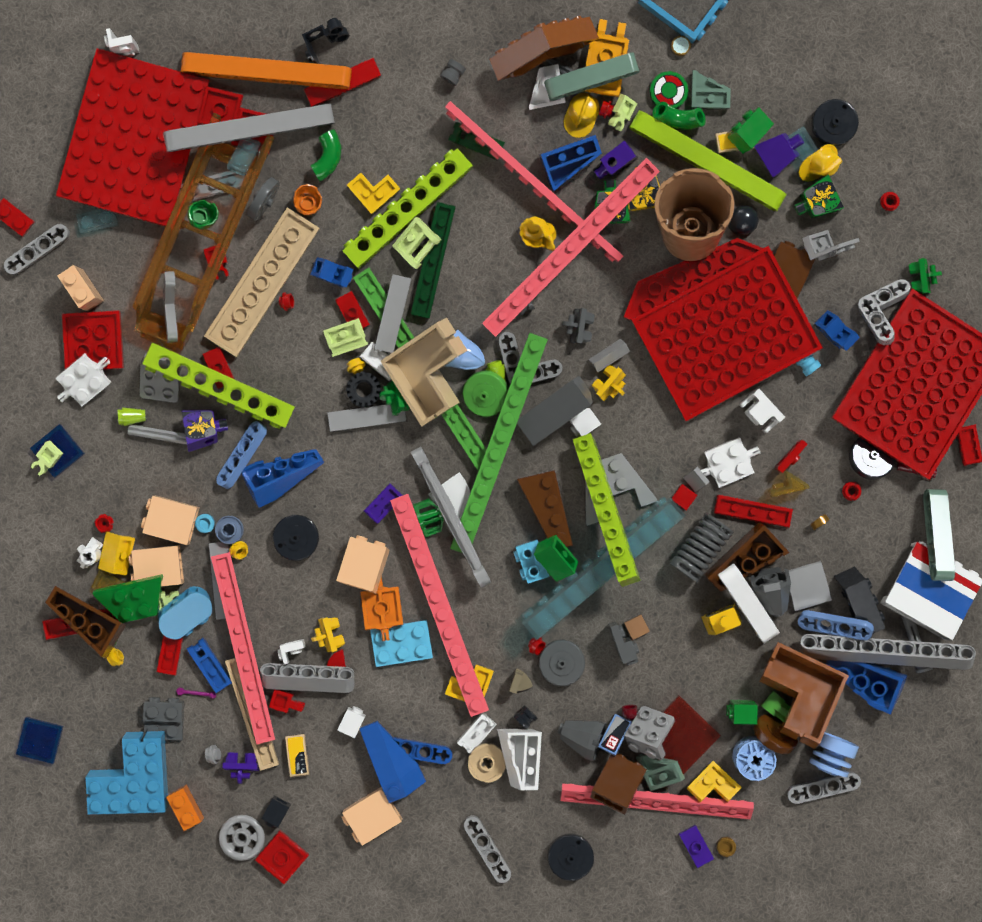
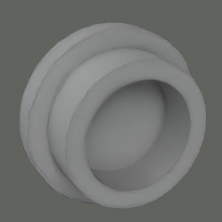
(212, 754)

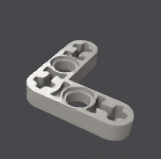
(877, 305)
(169, 307)
(514, 344)

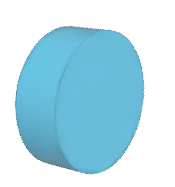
(204, 523)

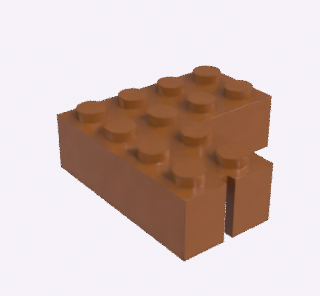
(543, 44)
(812, 686)

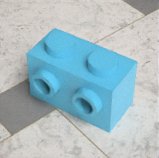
(532, 569)

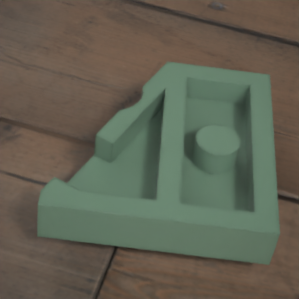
(708, 93)
(660, 772)

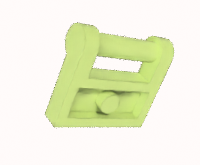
(412, 238)

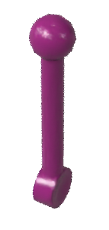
(180, 691)

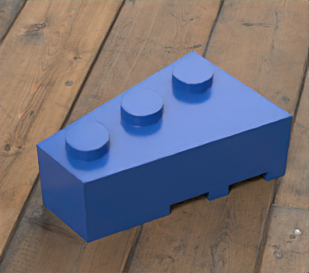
(567, 160)

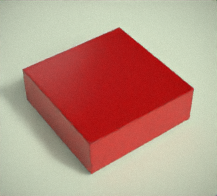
(684, 497)

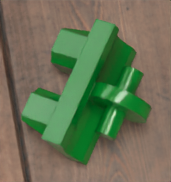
(924, 284)
(394, 398)

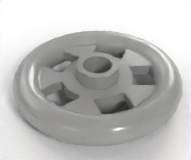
(258, 836)

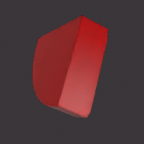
(337, 659)

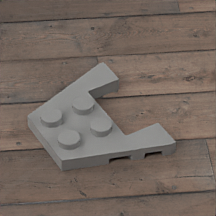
(620, 478)

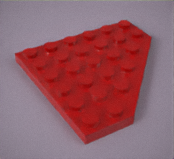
(678, 278)

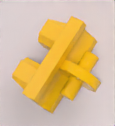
(612, 385)
(327, 625)

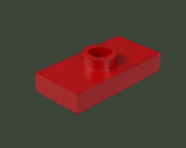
(351, 309)
(216, 360)
(969, 445)
(791, 457)

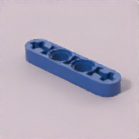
(417, 745)

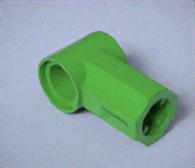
(776, 706)

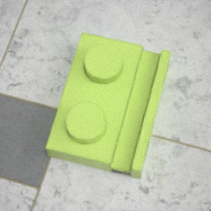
(345, 337)

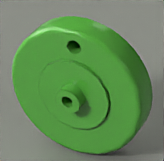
(485, 393)

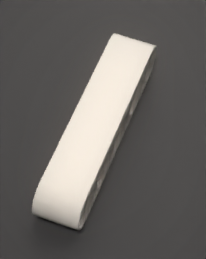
(748, 603)

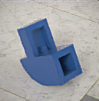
(332, 272)
(835, 331)

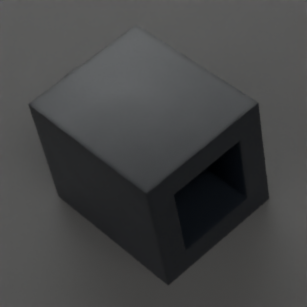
(275, 812)

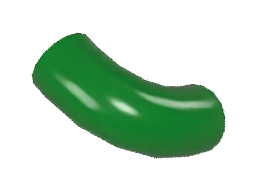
(679, 118)
(330, 155)

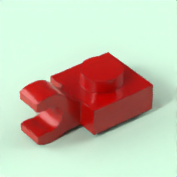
(283, 701)

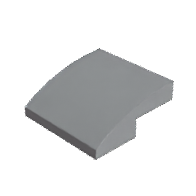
(808, 586)

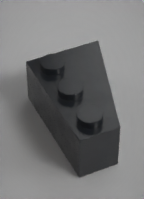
(860, 599)

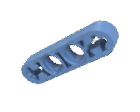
(243, 456)
(835, 622)

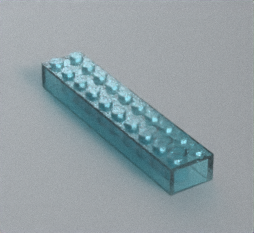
(600, 569)

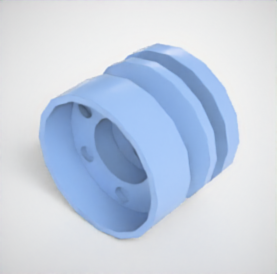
(834, 755)
(743, 757)

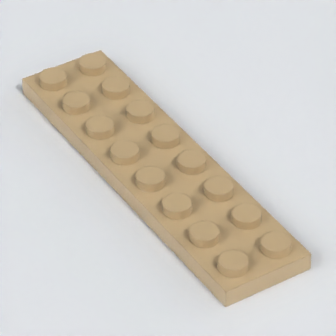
(262, 282)

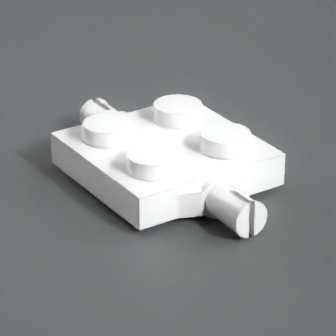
(83, 379)
(729, 462)

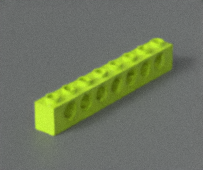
(454, 158)
(283, 409)
(606, 510)

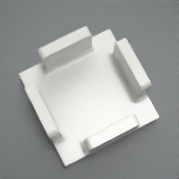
(762, 410)

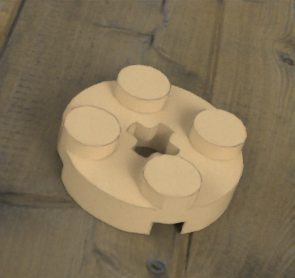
(484, 773)

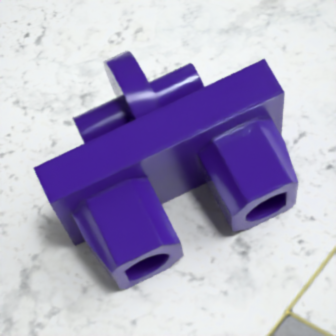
(249, 765)

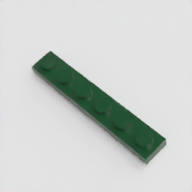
(433, 262)

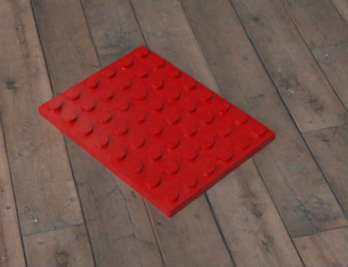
(118, 138)
(727, 333)
(918, 388)

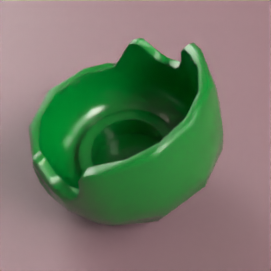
(202, 214)

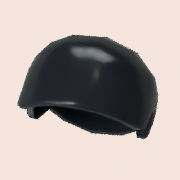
(744, 220)

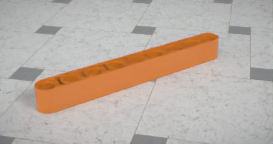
(266, 70)

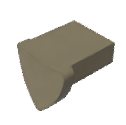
(520, 681)

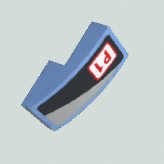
(614, 734)

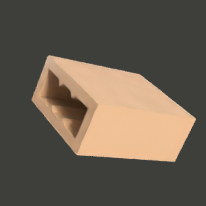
(80, 288)
(170, 519)
(158, 561)
(363, 564)
(371, 816)

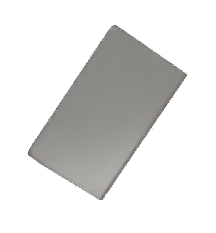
(609, 355)

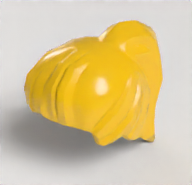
(538, 233)

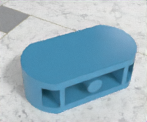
(185, 613)

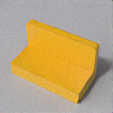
(116, 553)

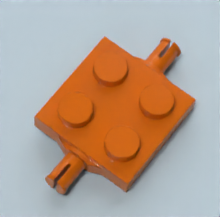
(382, 609)

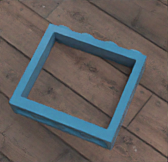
(678, 26)

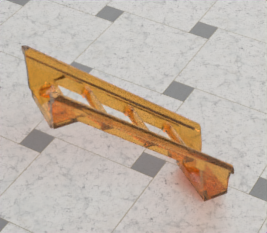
(152, 325)

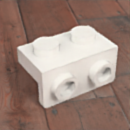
(123, 45)

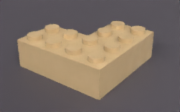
(417, 370)

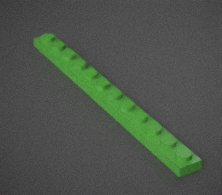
(454, 417)
(501, 435)

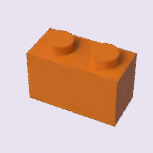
(185, 807)

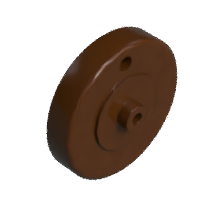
(769, 735)

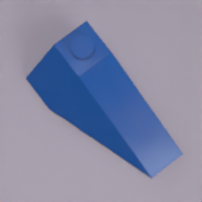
(273, 479)
(873, 682)
(394, 767)

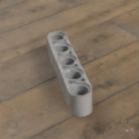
(307, 678)

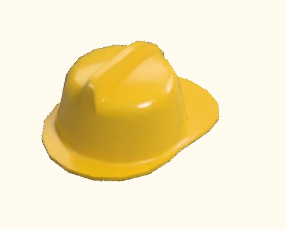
(581, 115)
(820, 163)

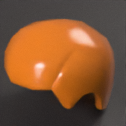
(307, 199)

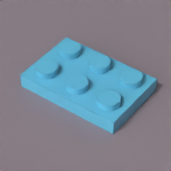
(406, 644)

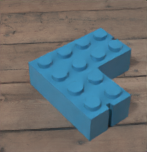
(137, 787)

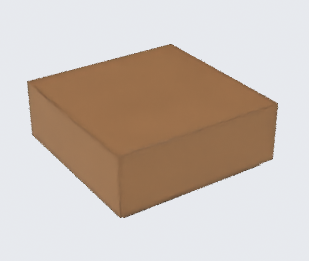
(636, 627)

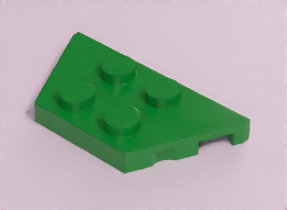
(132, 599)

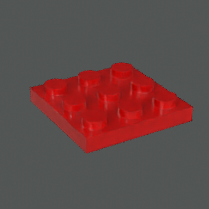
(95, 335)

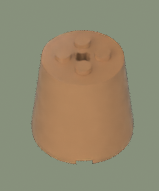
(693, 213)

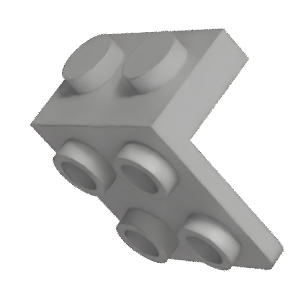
(822, 247)
(157, 387)
(649, 732)

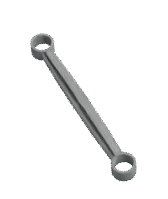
(448, 512)

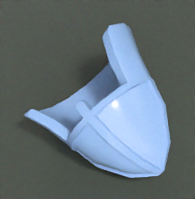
(469, 360)

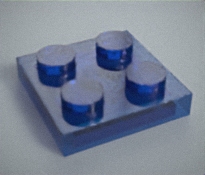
(66, 444)
(39, 740)

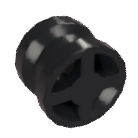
(525, 717)

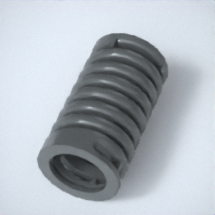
(700, 545)

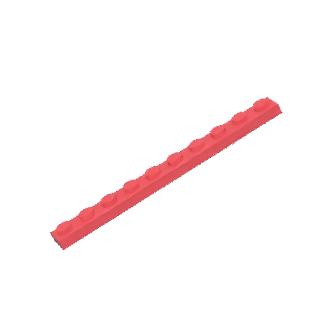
(243, 648)
(667, 802)

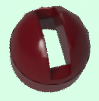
(629, 711)

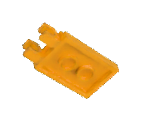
(606, 48)

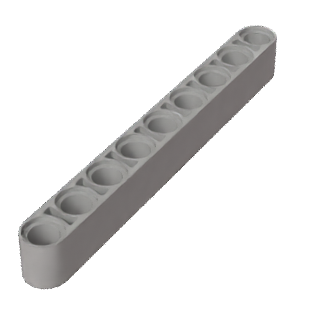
(248, 127)
(896, 650)

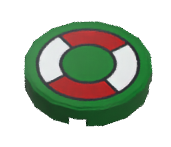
(669, 88)

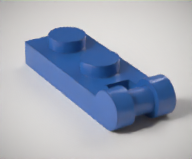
(209, 665)

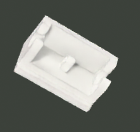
(476, 732)

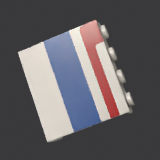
(930, 603)

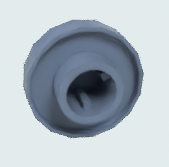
(229, 529)

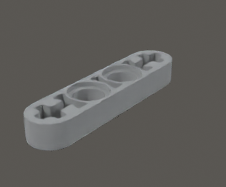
(35, 247)
(823, 786)
(485, 850)

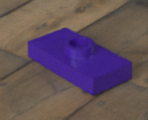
(381, 504)
(696, 846)

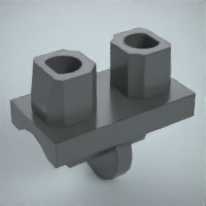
(576, 325)

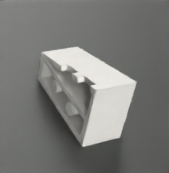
(521, 756)

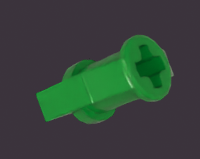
(428, 517)

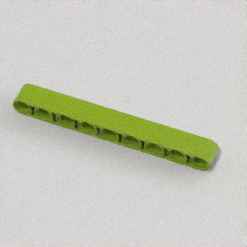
(708, 160)

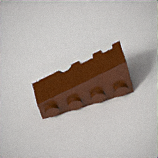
(545, 499)
(749, 554)
(91, 624)

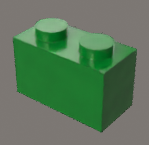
(750, 129)
(555, 558)
(742, 711)

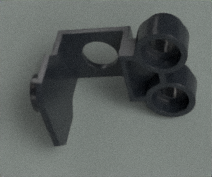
(334, 32)

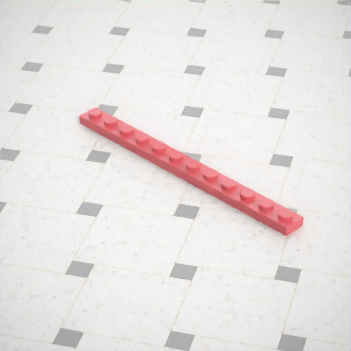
(526, 177)
(570, 247)
(439, 605)

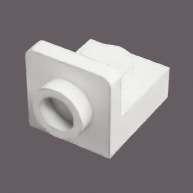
(292, 647)

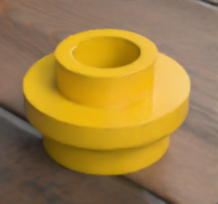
(355, 366)
(239, 550)
(115, 657)

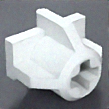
(90, 553)

